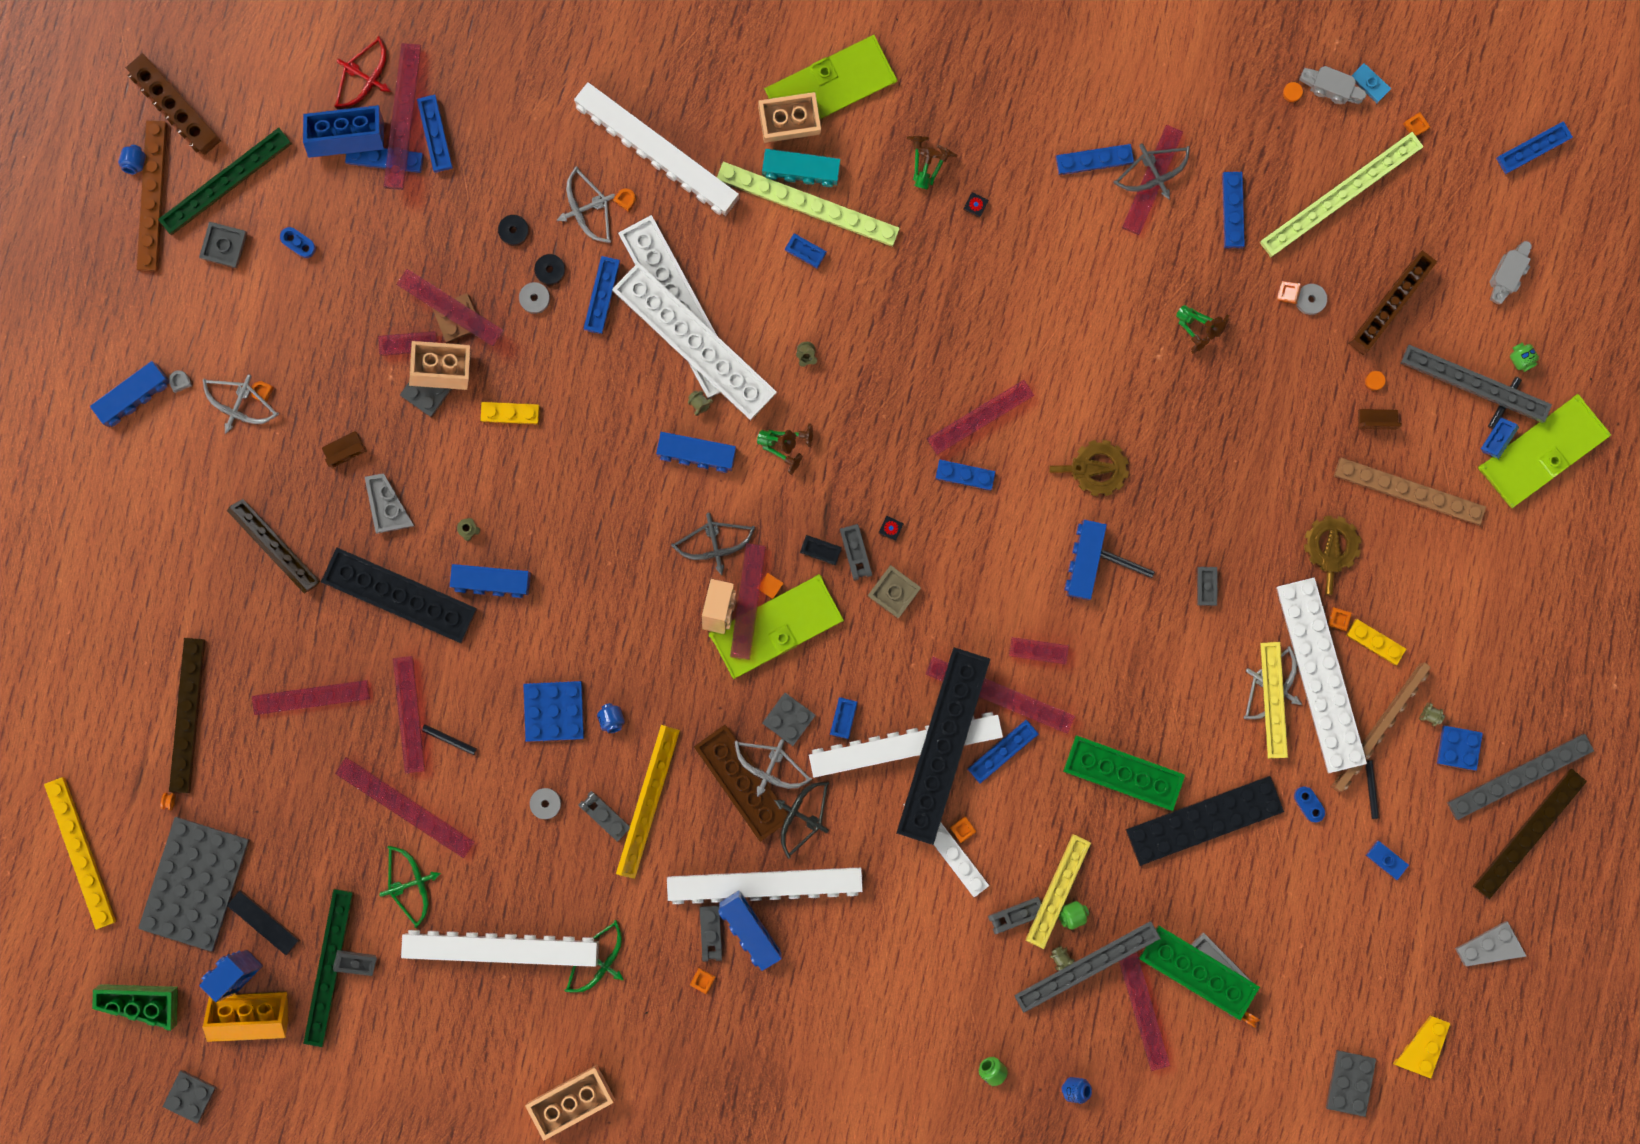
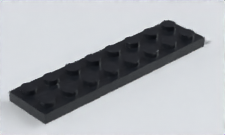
(399, 595)
(1204, 820)

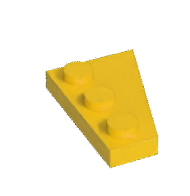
(1425, 1048)

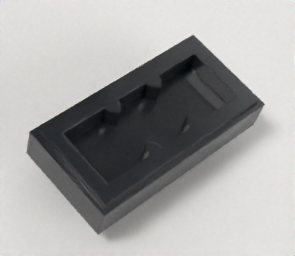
(820, 550)

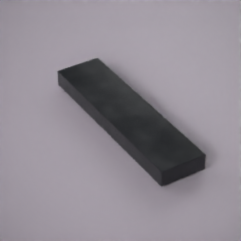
(263, 922)

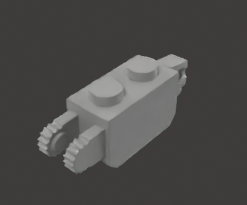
(1333, 85)
(1509, 271)

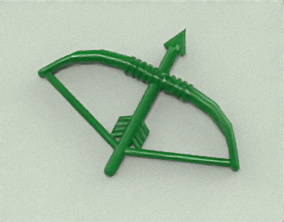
(398, 888)
(605, 966)

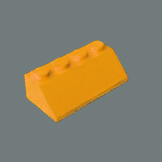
(247, 1017)

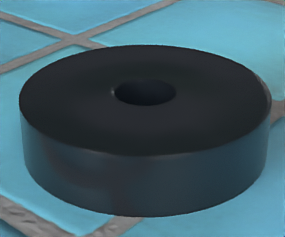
(519, 236)
(543, 263)

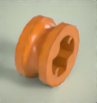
(168, 801)
(1250, 1019)

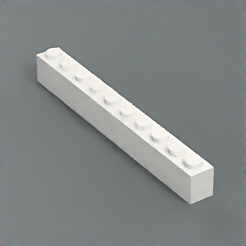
(656, 149)
(893, 747)
(765, 884)
(500, 949)

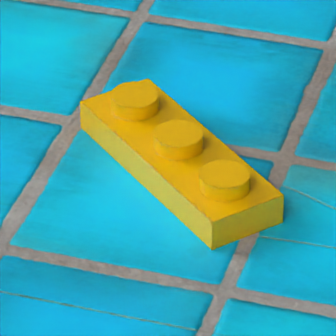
(510, 413)
(1375, 642)

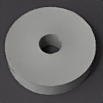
(1319, 296)
(534, 306)
(545, 812)

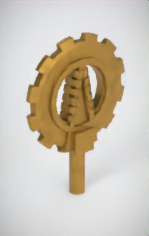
(1084, 469)
(1331, 559)

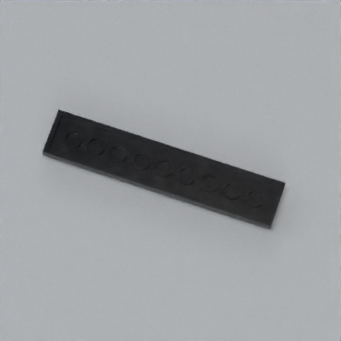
(943, 746)

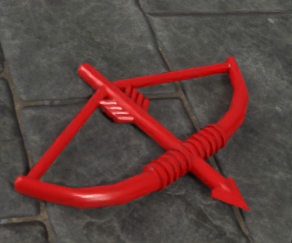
(353, 69)

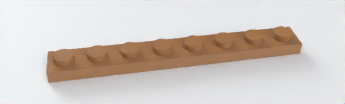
(1409, 491)
(1386, 721)

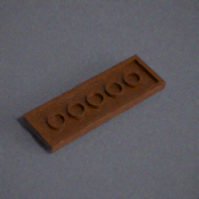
(740, 784)

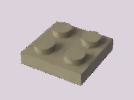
(894, 591)

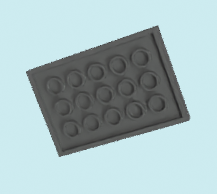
(194, 884)

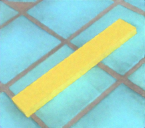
(1273, 700)
(1058, 891)

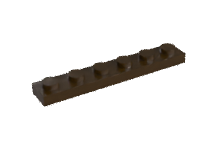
(273, 546)

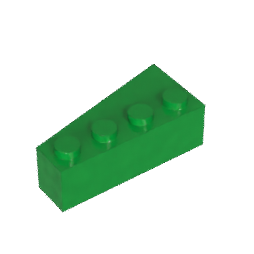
(143, 1003)

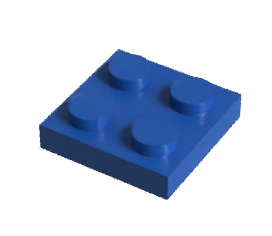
(1459, 748)

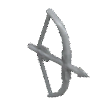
(596, 203)
(242, 392)
(1286, 686)
(775, 757)

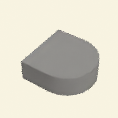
(179, 381)

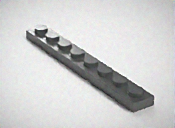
(1476, 383)
(1520, 776)
(1087, 966)

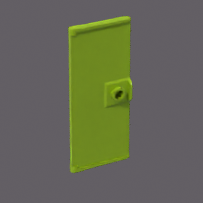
(840, 77)
(1545, 451)
(782, 625)

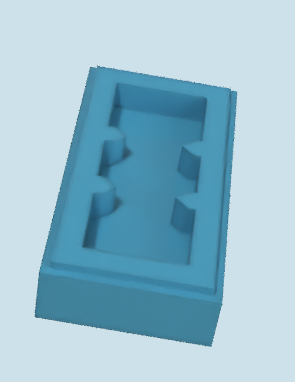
(1371, 83)

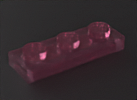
(402, 343)
(1038, 650)

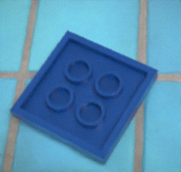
(553, 711)

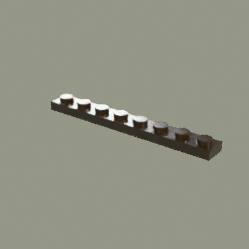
(187, 715)
(1529, 833)

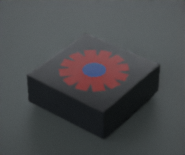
(975, 205)
(891, 528)

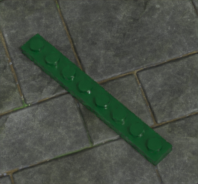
(224, 181)
(326, 976)

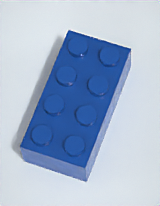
(343, 131)
(230, 975)

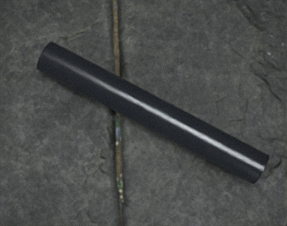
(1500, 410)
(1126, 563)
(448, 739)
(1372, 790)

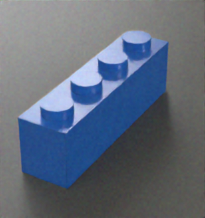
(130, 394)
(696, 451)
(1086, 559)
(490, 580)
(750, 931)

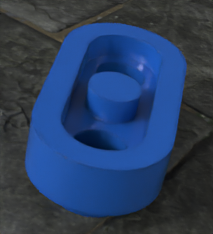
(298, 243)
(1308, 805)

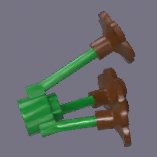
(923, 179)
(1215, 327)
(787, 442)

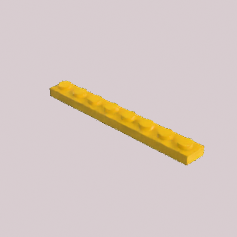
(647, 802)
(80, 853)

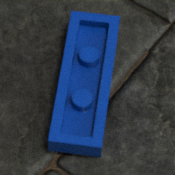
(965, 475)

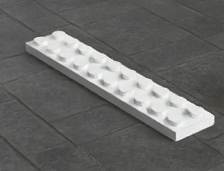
(650, 249)
(694, 341)
(1321, 675)

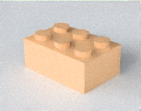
(789, 117)
(439, 365)
(719, 606)

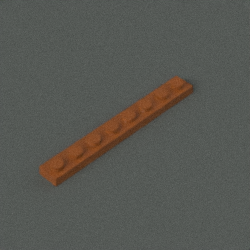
(151, 196)

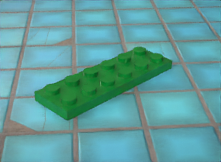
(1124, 773)
(1200, 973)

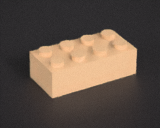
(570, 1102)

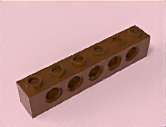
(138, 71)
(1392, 302)

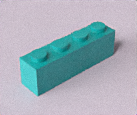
(800, 167)

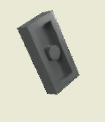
(1206, 586)
(354, 963)

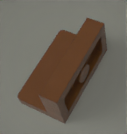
(1378, 419)
(343, 449)

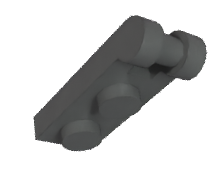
(855, 551)
(605, 816)
(1015, 915)
(710, 933)

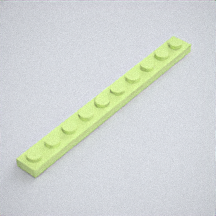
(1341, 194)
(808, 204)

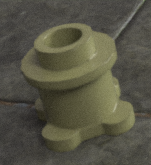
(806, 353)
(699, 402)
(472, 531)
(1432, 714)
(1061, 958)

